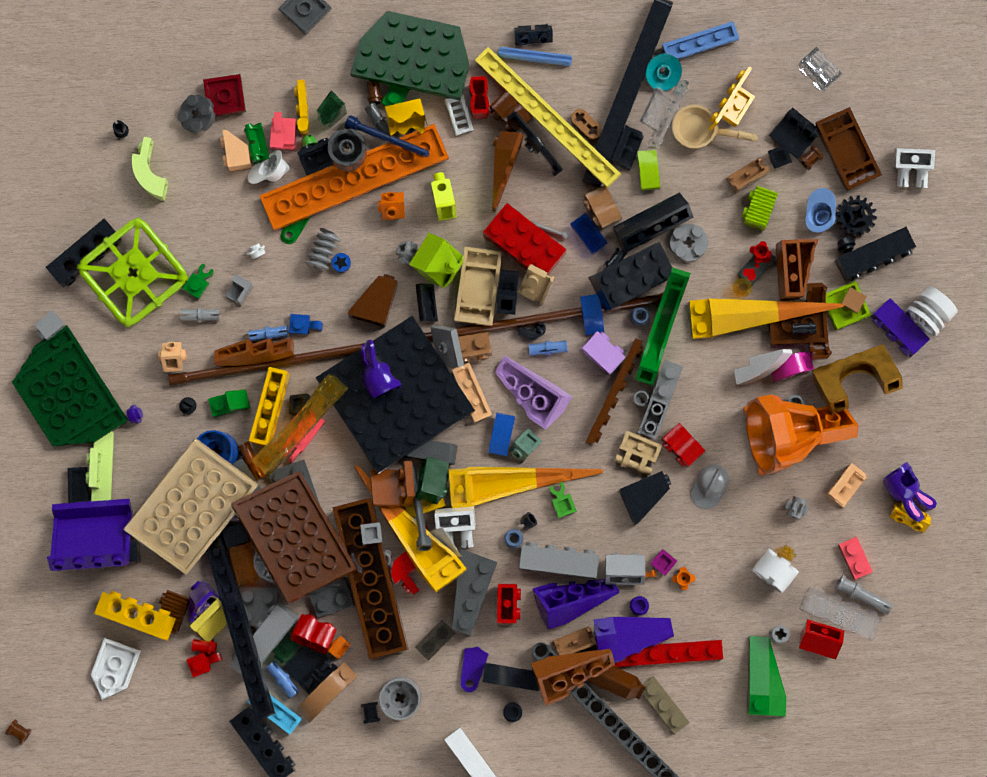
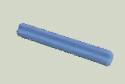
(534, 56)

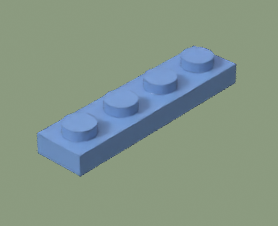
(702, 41)

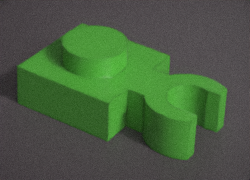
(563, 503)

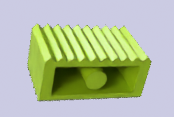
(760, 208)

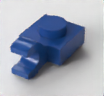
(301, 324)

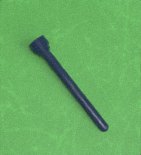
(353, 123)

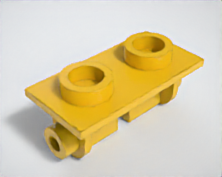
(901, 516)

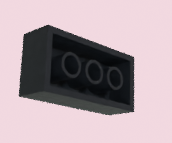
(631, 276)

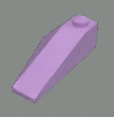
(537, 396)

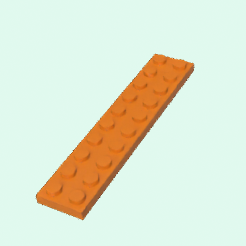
(334, 186)

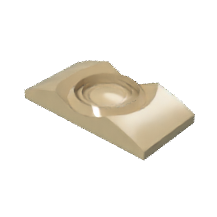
(478, 286)

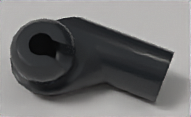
(533, 333)

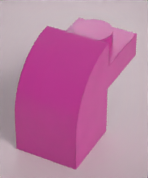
(795, 364)

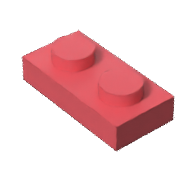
(855, 558)

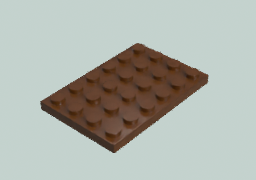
(293, 537)

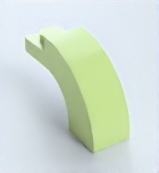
(149, 182)

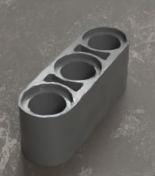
(437, 450)

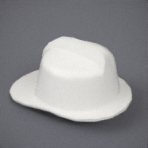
(270, 169)

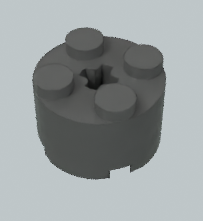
(347, 139)

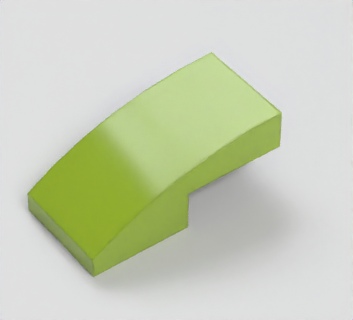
(648, 170)

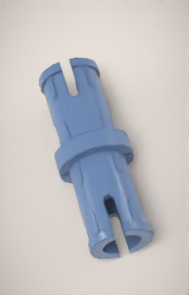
(268, 332)
(548, 348)
(282, 679)

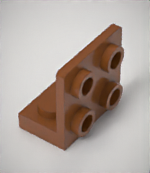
(393, 486)

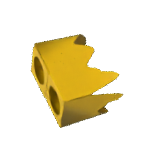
(406, 116)

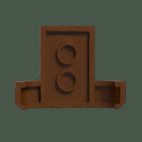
(818, 343)

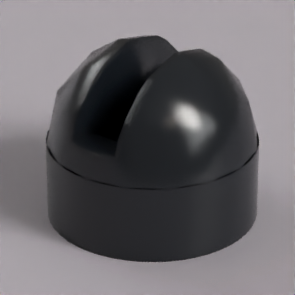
(528, 520)

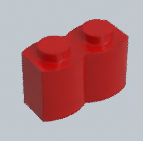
(479, 101)
(682, 445)
(313, 633)

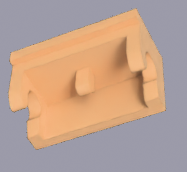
(846, 485)

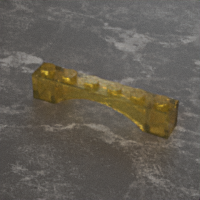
(285, 442)

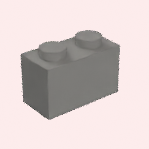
(624, 569)

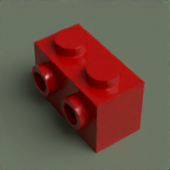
(507, 604)
(823, 641)

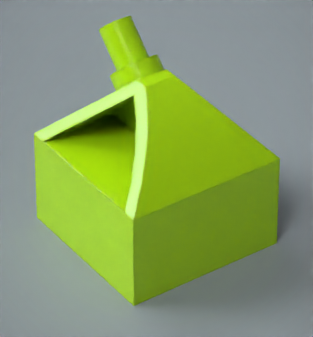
(437, 260)

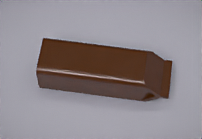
(619, 683)

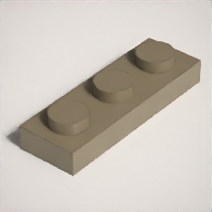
(664, 705)

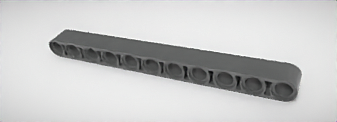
(619, 724)

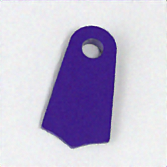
(473, 667)

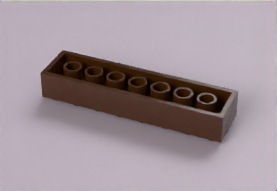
(371, 582)

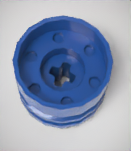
(225, 442)

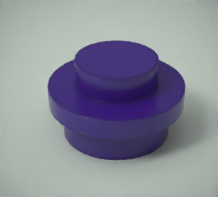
(134, 414)
(639, 605)

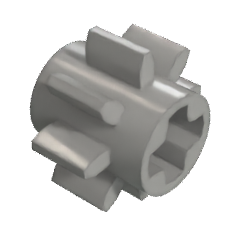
(406, 251)
(796, 507)

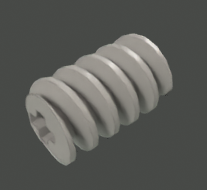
(322, 249)

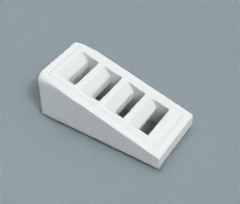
(448, 101)

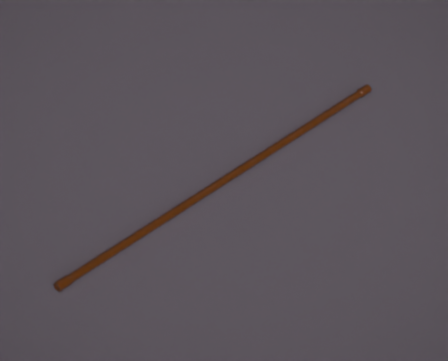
(185, 377)

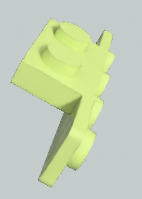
(101, 468)

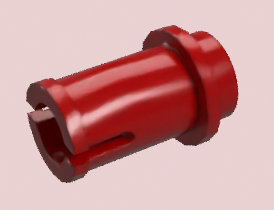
(204, 646)

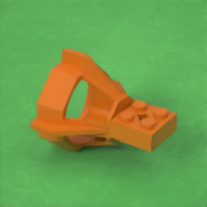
(794, 430)

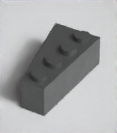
(471, 590)

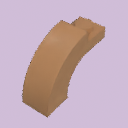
(326, 692)

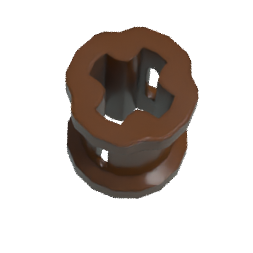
(811, 157)
(18, 732)

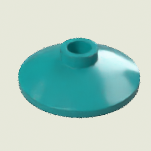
(671, 74)

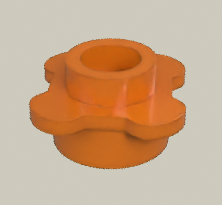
(683, 583)

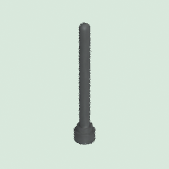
(423, 541)

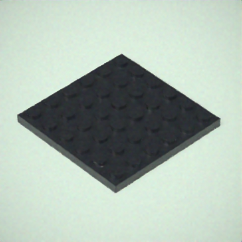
(403, 417)

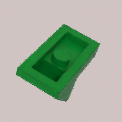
(229, 402)

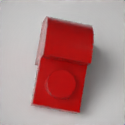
(401, 569)

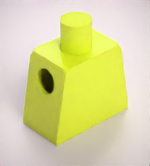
(443, 197)

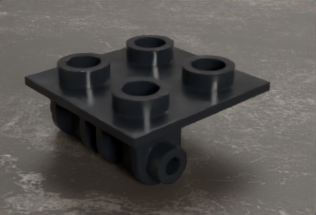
(795, 132)
(310, 668)

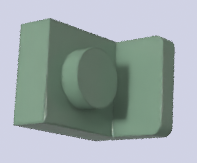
(525, 445)

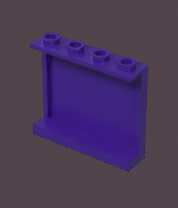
(90, 535)

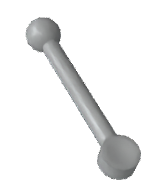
(563, 235)

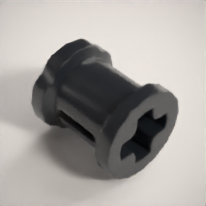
(370, 712)

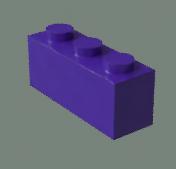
(899, 328)

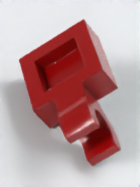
(202, 664)

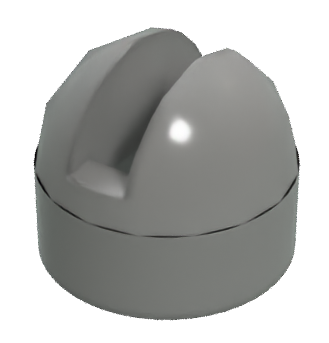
(637, 399)

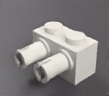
(920, 159)
(457, 520)

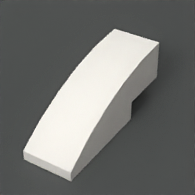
(761, 366)

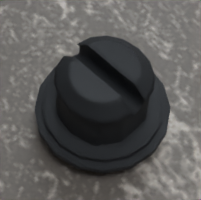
(188, 405)

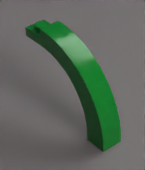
(662, 326)

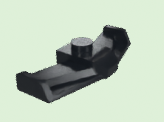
(534, 144)

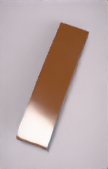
(247, 353)

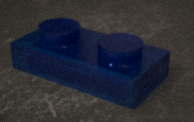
(588, 233)

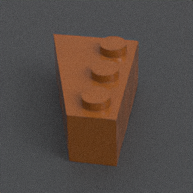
(793, 266)

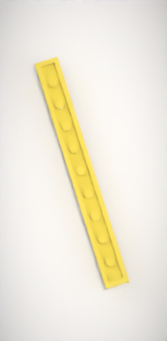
(548, 117)

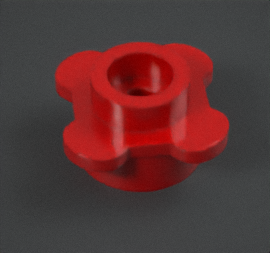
(765, 251)

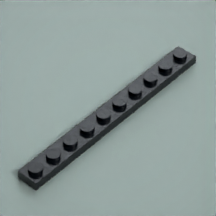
(240, 629)

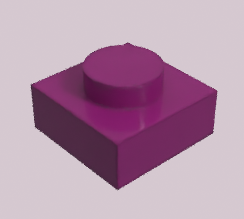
(663, 562)

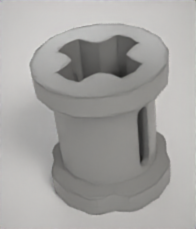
(784, 630)

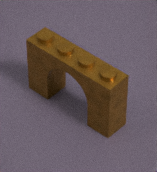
(873, 361)

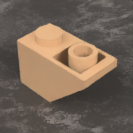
(237, 152)

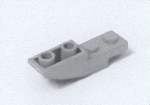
(660, 399)

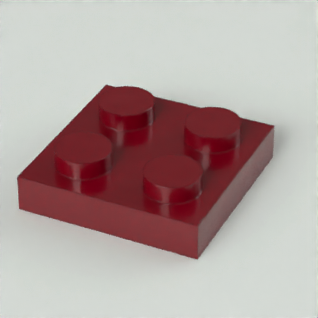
(225, 94)

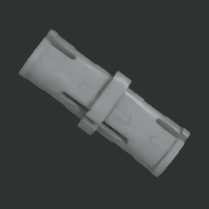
(199, 314)

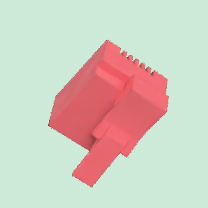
(283, 133)

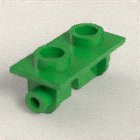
(257, 142)

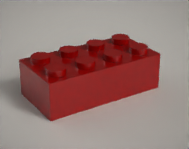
(523, 240)

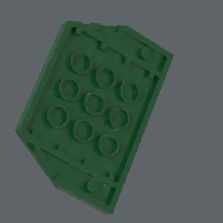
(413, 55)
(67, 392)

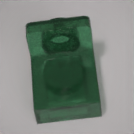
(286, 649)

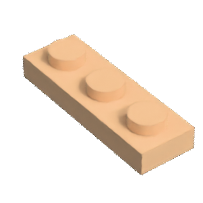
(468, 383)

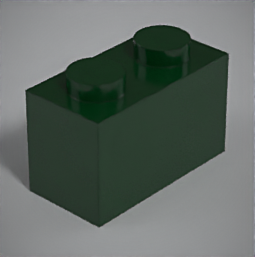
(432, 480)

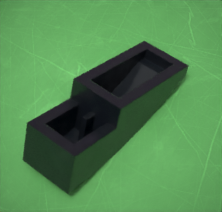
(509, 677)

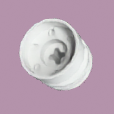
(931, 311)

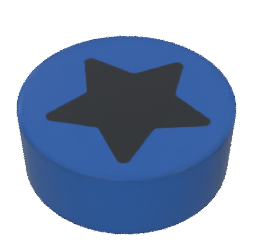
(341, 262)

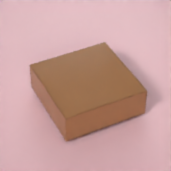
(853, 300)

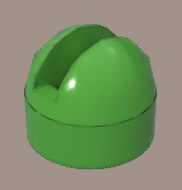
(309, 140)

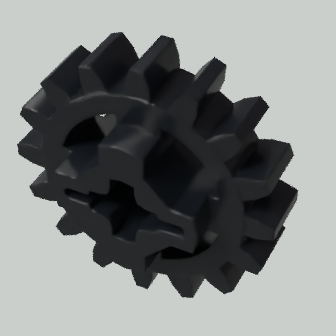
(862, 218)

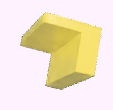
(210, 621)

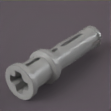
(855, 591)

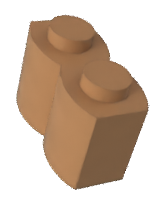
(602, 207)

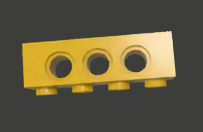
(269, 406)
(108, 608)

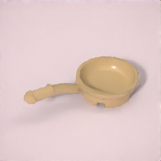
(692, 125)

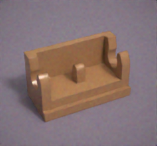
(747, 175)
(575, 641)

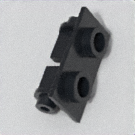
(542, 34)

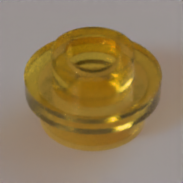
(742, 293)
(786, 552)

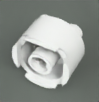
(775, 570)

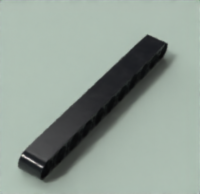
(631, 83)

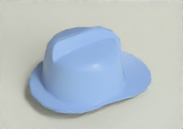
(821, 210)

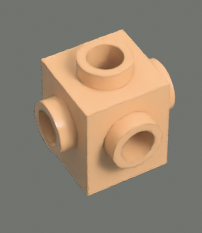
(172, 356)

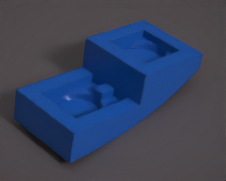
(592, 314)
(501, 434)

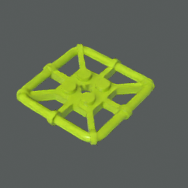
(133, 259)

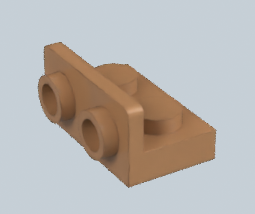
(475, 346)

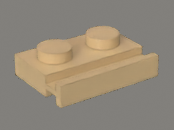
(536, 284)

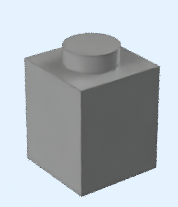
(49, 325)

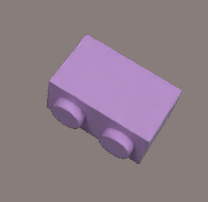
(603, 352)

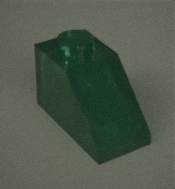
(331, 110)

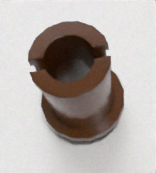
(374, 93)

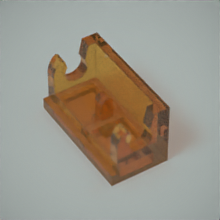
(243, 565)

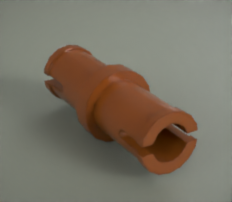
(248, 457)

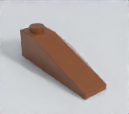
(506, 152)
(565, 672)

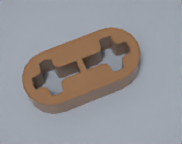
(589, 121)

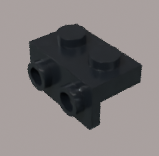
(315, 157)

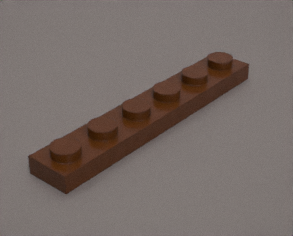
(611, 399)

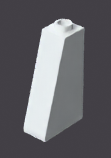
(468, 755)

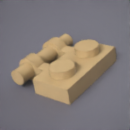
(640, 447)

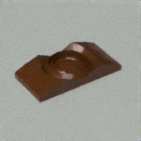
(848, 149)

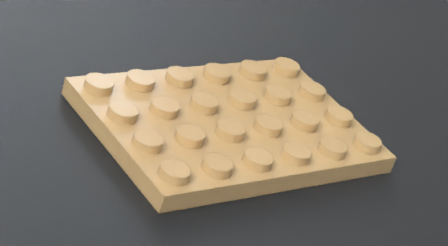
(190, 506)

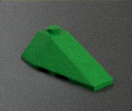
(765, 685)

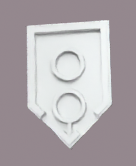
(114, 667)

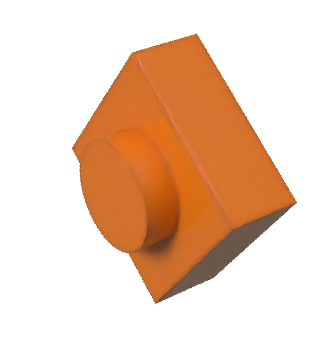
(339, 647)

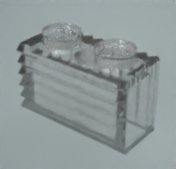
(819, 69)

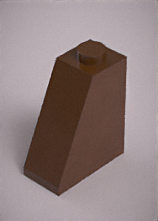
(375, 301)

